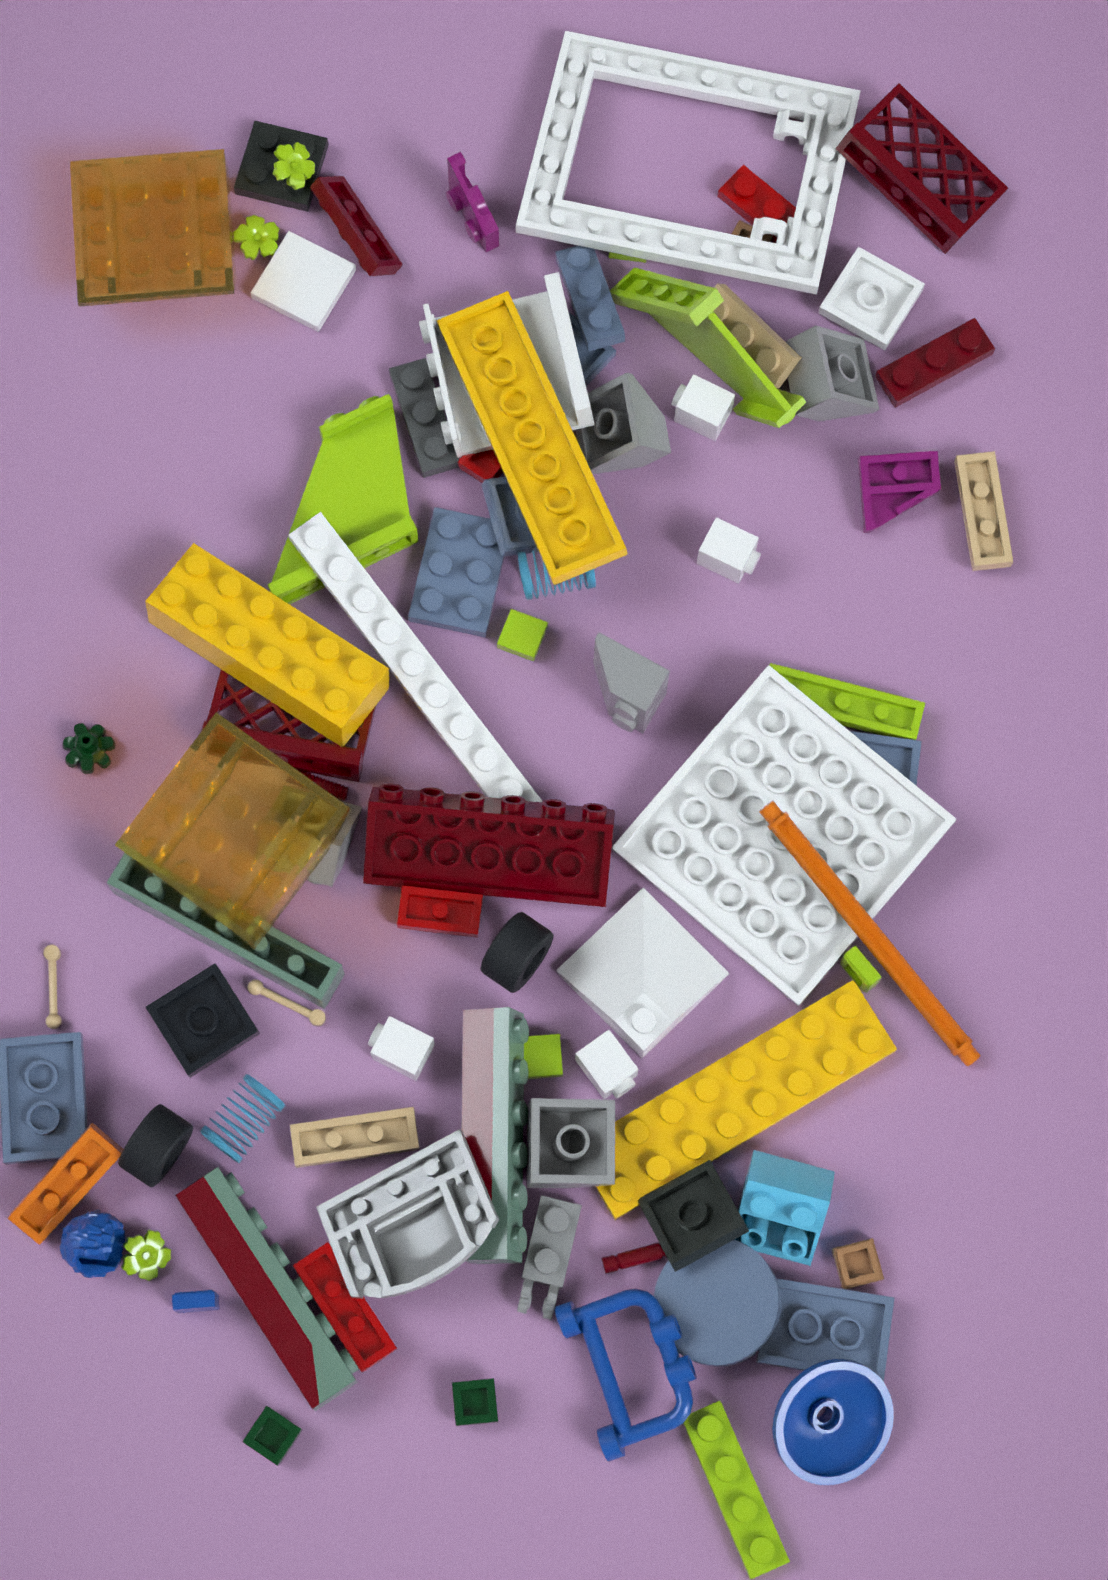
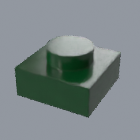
(475, 1402)
(272, 1435)

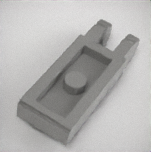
(549, 1251)

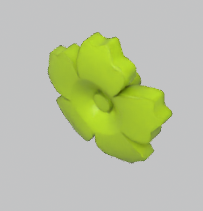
(293, 165)
(257, 237)
(145, 1255)

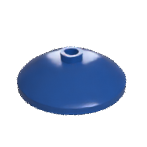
(848, 1433)

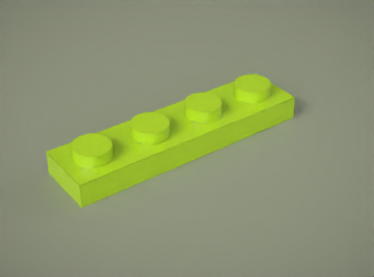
(859, 706)
(735, 1490)

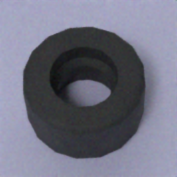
(516, 952)
(155, 1145)

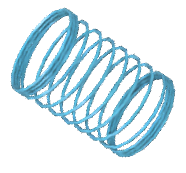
(527, 581)
(217, 1140)

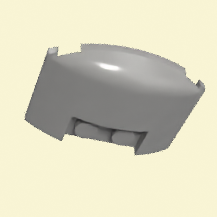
(410, 1221)

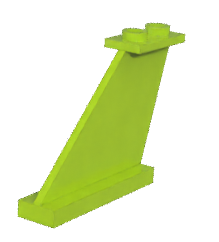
(689, 316)
(358, 491)

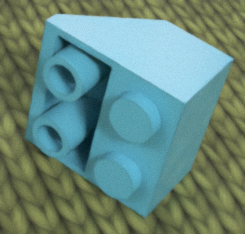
(784, 1206)

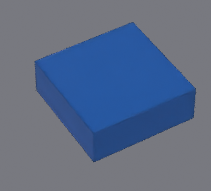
(195, 1301)

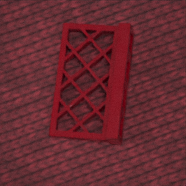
(904, 185)
(303, 754)

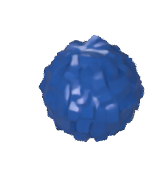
(93, 1243)

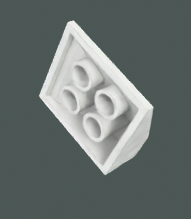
(642, 972)

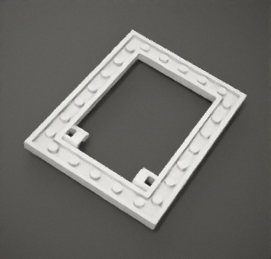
(801, 242)

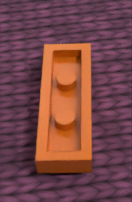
(65, 1183)

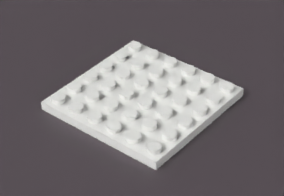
(733, 874)

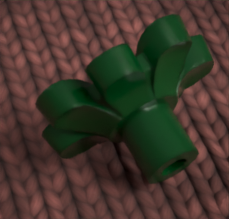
(88, 753)

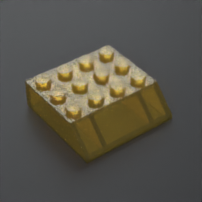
(152, 227)
(234, 830)

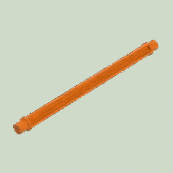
(869, 933)

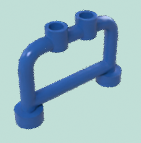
(677, 1369)

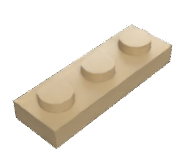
(756, 337)
(983, 511)
(354, 1137)

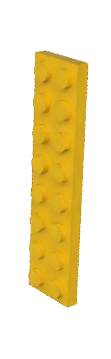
(532, 438)
(744, 1094)

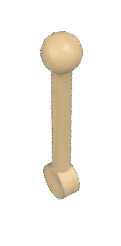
(52, 954)
(316, 1017)

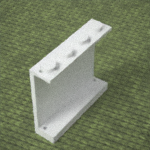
(552, 336)

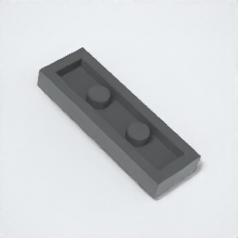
(422, 418)

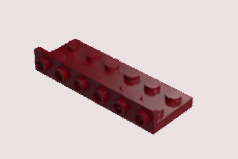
(488, 845)

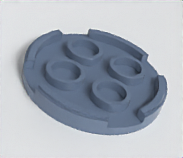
(721, 1304)

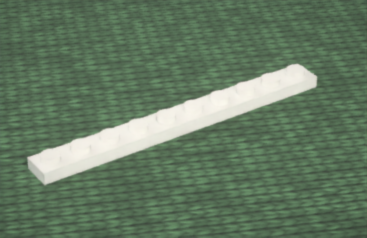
(409, 661)

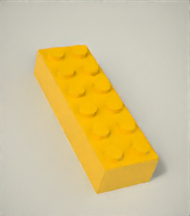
(267, 645)

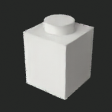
(702, 407)
(729, 551)
(401, 1047)
(607, 1066)

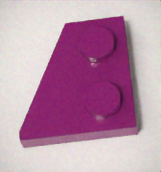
(470, 201)
(895, 484)

